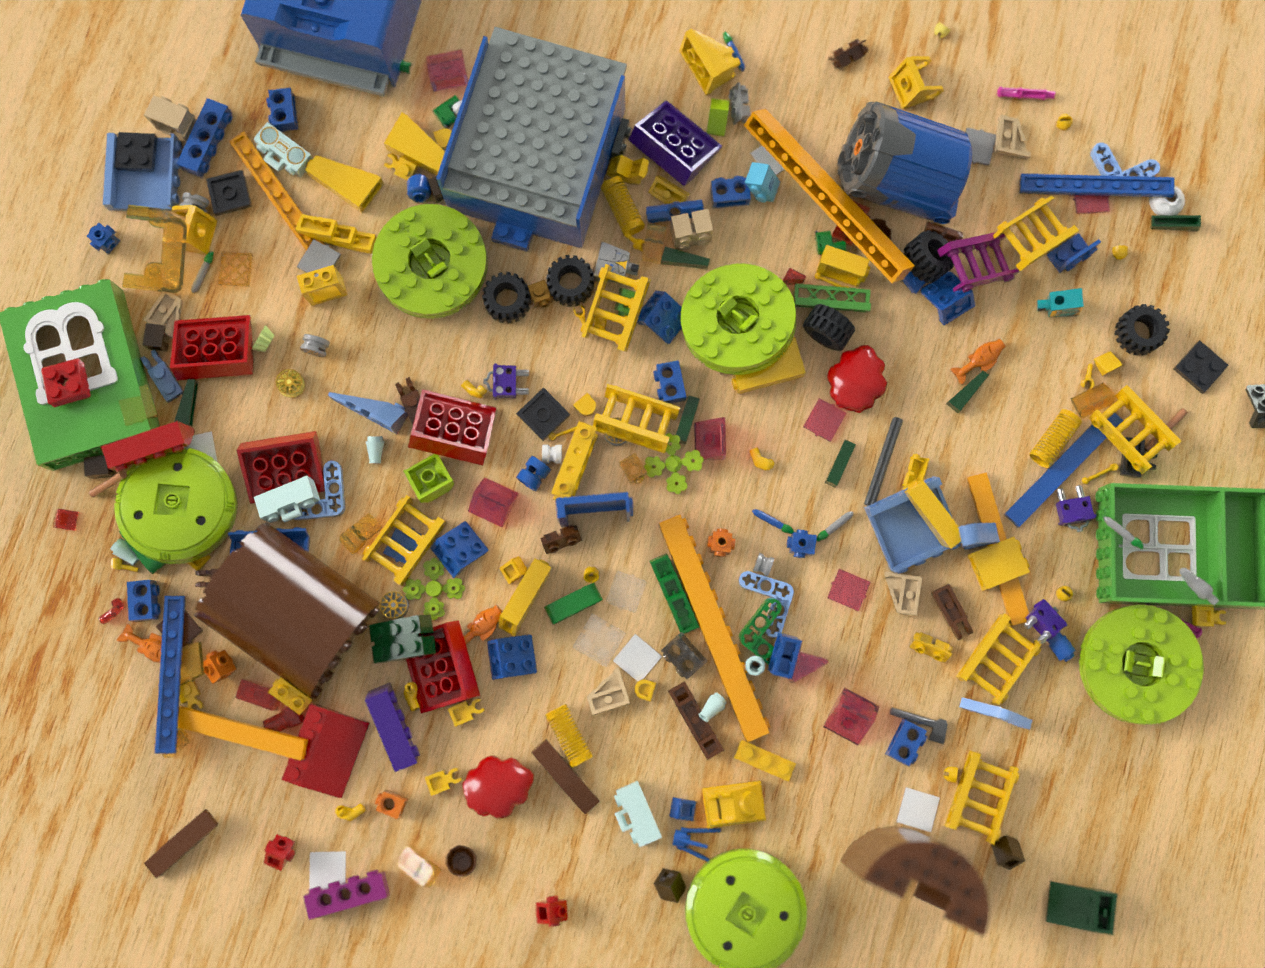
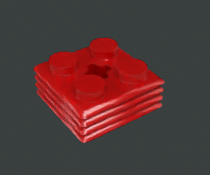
(75, 388)

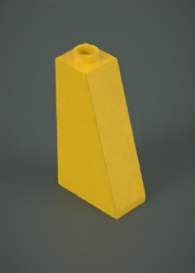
(413, 143)
(346, 182)
(785, 369)
(933, 513)
(524, 597)

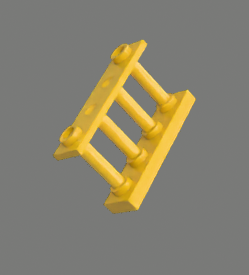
(1039, 249)
(634, 304)
(1142, 413)
(632, 433)
(575, 461)
(412, 557)
(980, 657)
(961, 798)

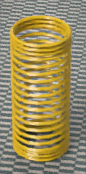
(632, 220)
(1052, 447)
(558, 717)

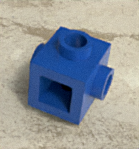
(103, 238)
(808, 541)

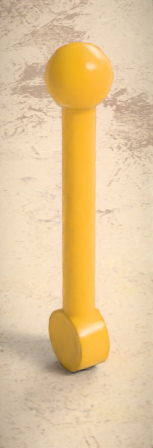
(818, 276)
(553, 436)
(1113, 467)

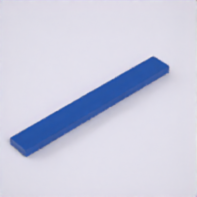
(1097, 185)
(1057, 473)
(170, 675)

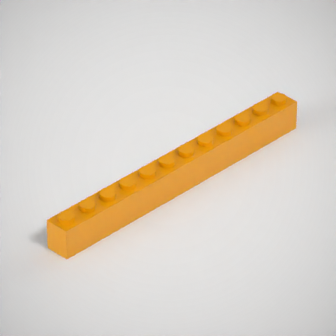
(829, 196)
(713, 628)

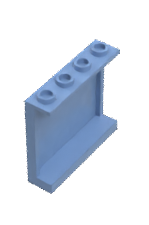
(143, 188)
(903, 532)

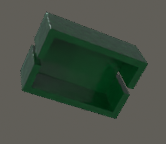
(401, 639)

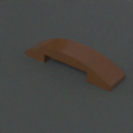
(699, 728)

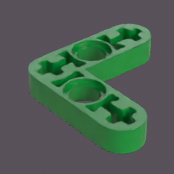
(757, 640)

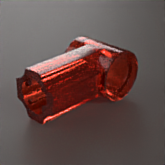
(285, 719)

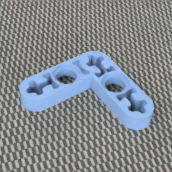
(1138, 169)
(327, 503)
(785, 601)
(996, 712)

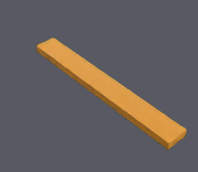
(270, 185)
(988, 513)
(242, 733)

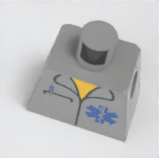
(616, 258)

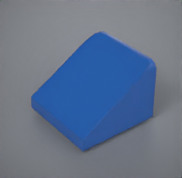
(682, 809)

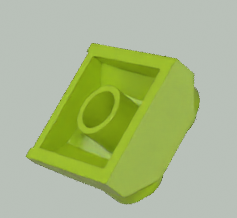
(429, 478)

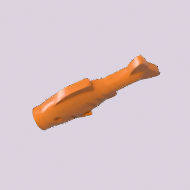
(984, 357)
(483, 624)
(149, 647)

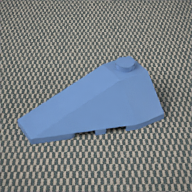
(379, 412)

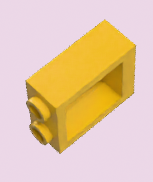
(843, 266)
(324, 288)

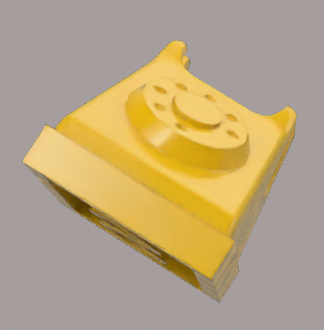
(708, 60)
(734, 804)

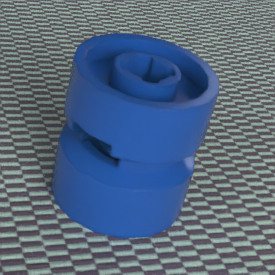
(532, 480)

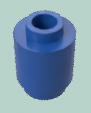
(1061, 647)

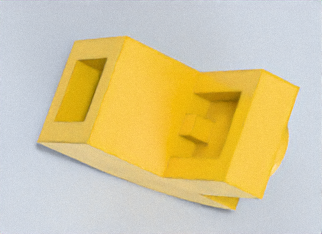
(629, 170)

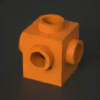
(716, 548)
(218, 666)

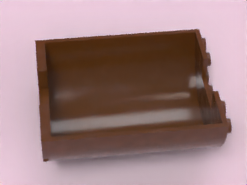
(285, 608)
(945, 877)

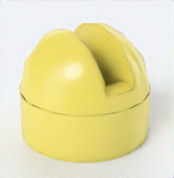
(941, 28)

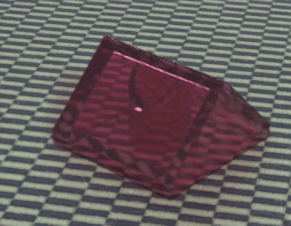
(711, 438)
(492, 502)
(805, 665)

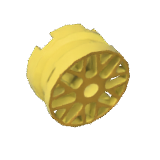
(290, 383)

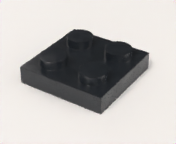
(136, 151)
(229, 192)
(1200, 367)
(543, 414)

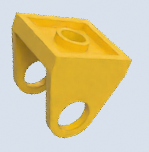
(909, 84)
(195, 220)

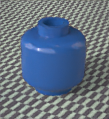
(418, 188)

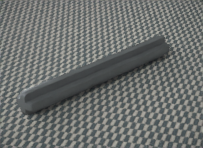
(883, 461)

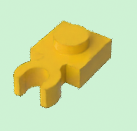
(403, 167)
(1206, 616)
(189, 694)
(463, 712)
(440, 781)

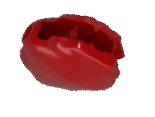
(857, 379)
(497, 786)

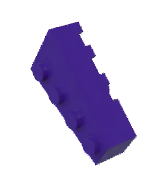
(392, 727)

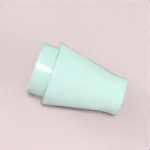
(375, 448)
(123, 551)
(755, 670)
(713, 706)

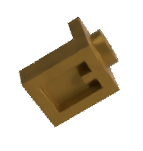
(540, 294)

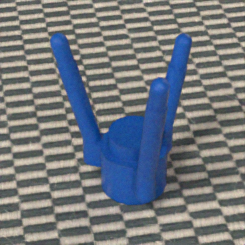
(682, 839)

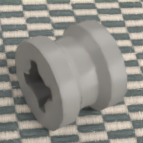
(763, 564)

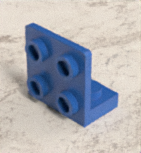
(1071, 253)
(949, 303)
(662, 316)
(458, 548)
(511, 656)

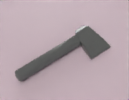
(939, 726)

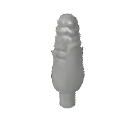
(1199, 586)

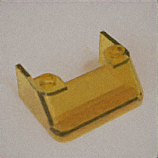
(170, 272)

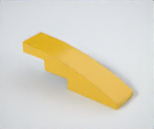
(335, 234)

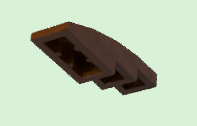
(565, 776)
(181, 843)

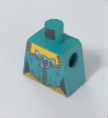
(1069, 303)

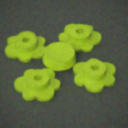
(674, 464)
(434, 588)

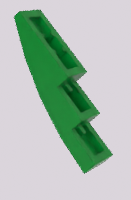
(674, 593)

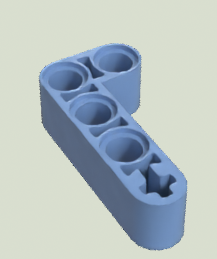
(978, 535)

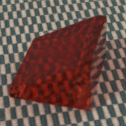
(793, 276)
(65, 519)

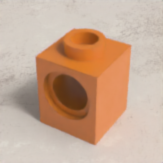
(400, 803)

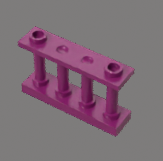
(979, 243)

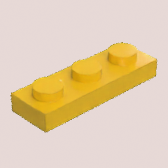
(764, 760)

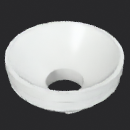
(1162, 206)

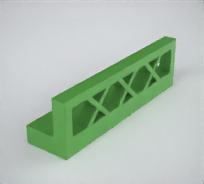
(836, 304)

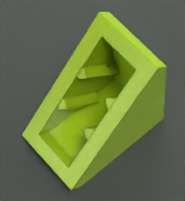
(718, 117)

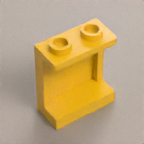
(999, 563)

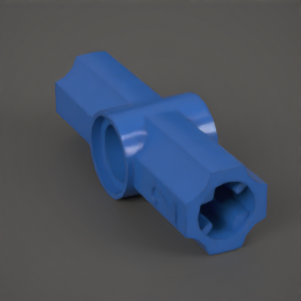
(662, 212)

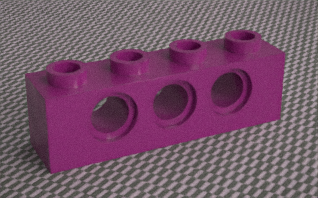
(317, 907)

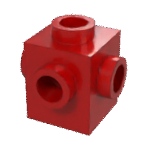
(279, 852)
(556, 911)

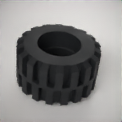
(925, 257)
(565, 266)
(502, 283)
(1152, 319)
(829, 327)

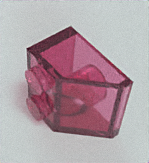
(447, 70)
(851, 716)

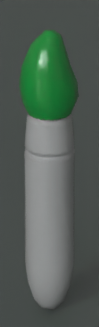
(202, 271)
(834, 526)
(1124, 533)

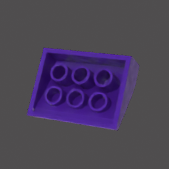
(674, 142)

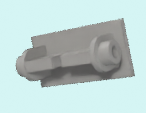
(738, 96)

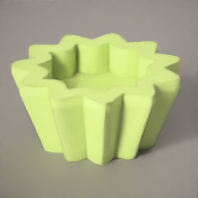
(263, 340)

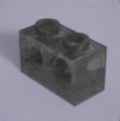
(688, 652)

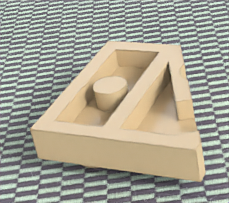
(1010, 138)
(165, 312)
(904, 592)
(608, 695)

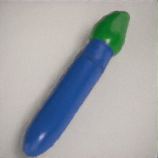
(729, 41)
(774, 522)

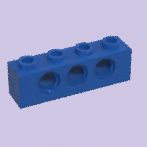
(210, 112)

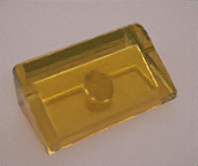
(1093, 399)

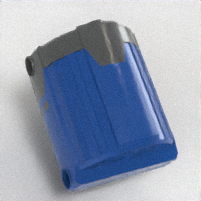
(905, 162)

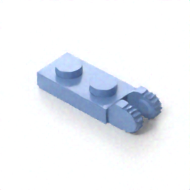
(163, 377)

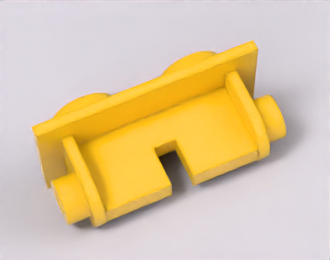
(917, 469)
(939, 650)
(289, 695)

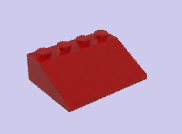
(212, 348)
(452, 427)
(147, 445)
(279, 461)
(448, 674)
(330, 751)

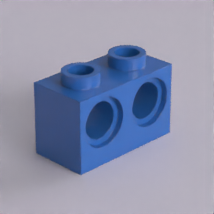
(285, 109)
(731, 197)
(674, 382)
(137, 601)
(784, 655)
(901, 739)

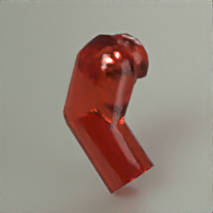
(117, 607)

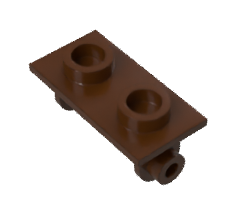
(841, 55)
(947, 233)
(569, 537)

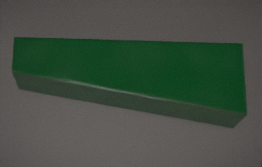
(1176, 222)
(684, 259)
(963, 396)
(187, 404)
(687, 418)
(840, 463)

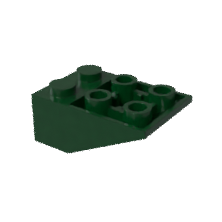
(1081, 907)

